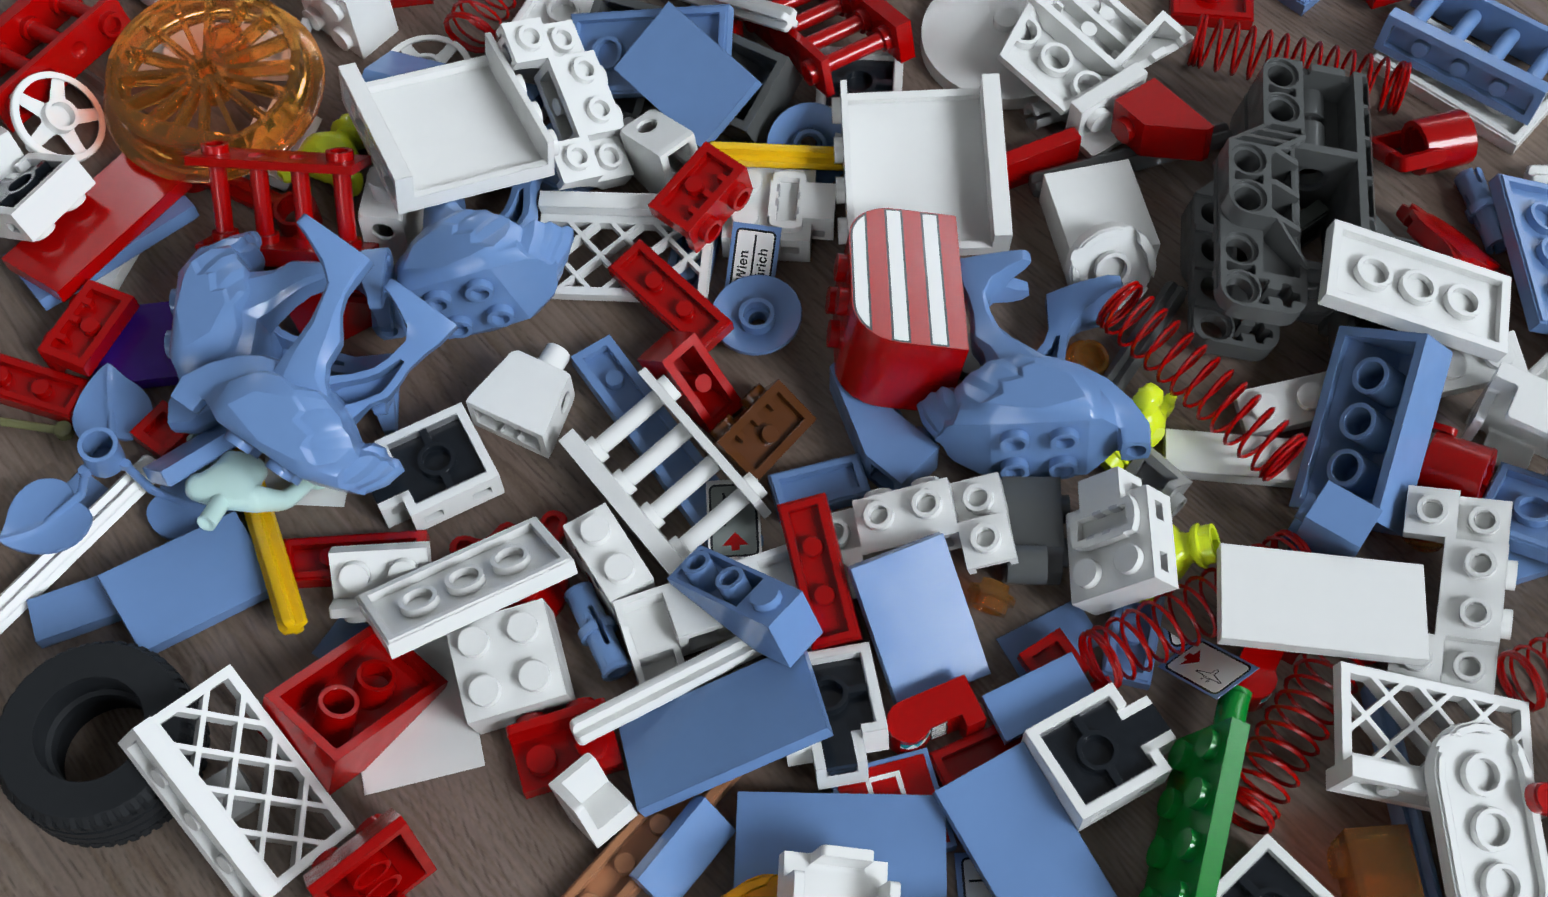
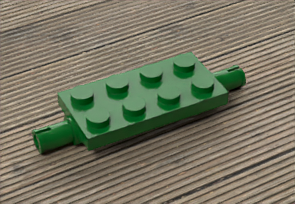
(1199, 804)

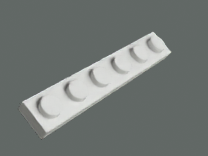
(1298, 397)

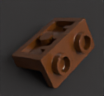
(762, 430)

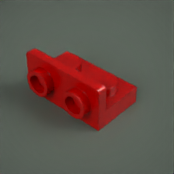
(703, 196)
(87, 328)
(547, 747)

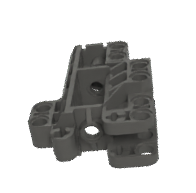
(1253, 205)

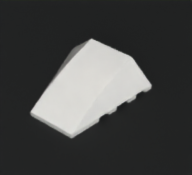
(1078, 44)

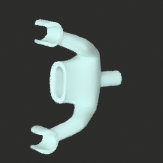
(236, 486)

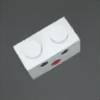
(607, 557)

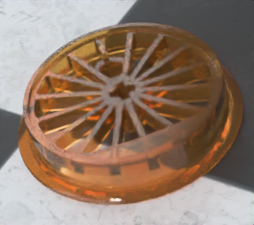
(209, 81)

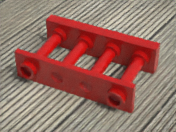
(878, 19)
(69, 52)
(279, 249)

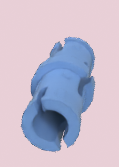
(1481, 208)
(597, 631)

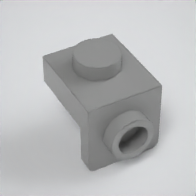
(1162, 476)

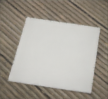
(435, 742)

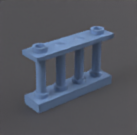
(1465, 66)

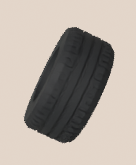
(49, 713)

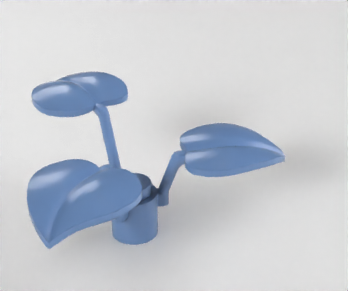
(49, 515)

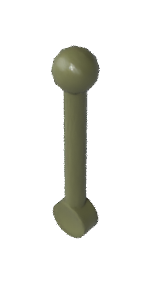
(63, 429)

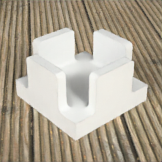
(1512, 416)
(834, 873)

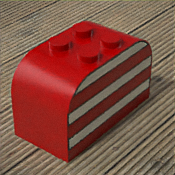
(898, 308)

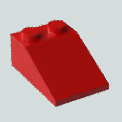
(351, 706)
(373, 863)

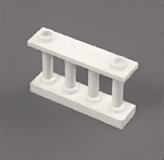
(620, 485)

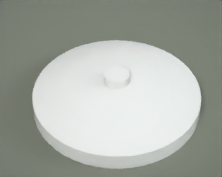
(964, 41)

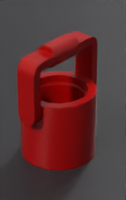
(1429, 143)
(1457, 463)

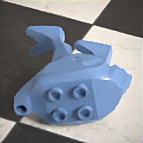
(482, 264)
(234, 309)
(295, 406)
(1027, 406)

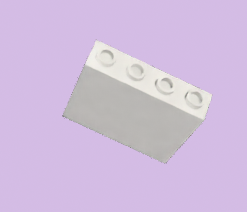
(450, 129)
(927, 155)

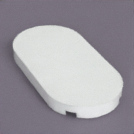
(1480, 815)

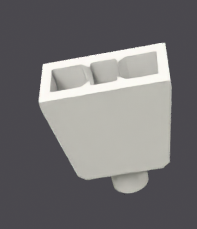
(656, 148)
(378, 213)
(526, 399)

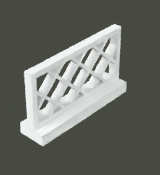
(617, 212)
(1395, 779)
(196, 805)

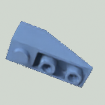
(887, 443)
(749, 603)

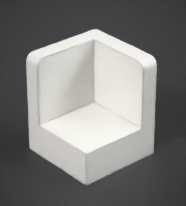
(592, 800)

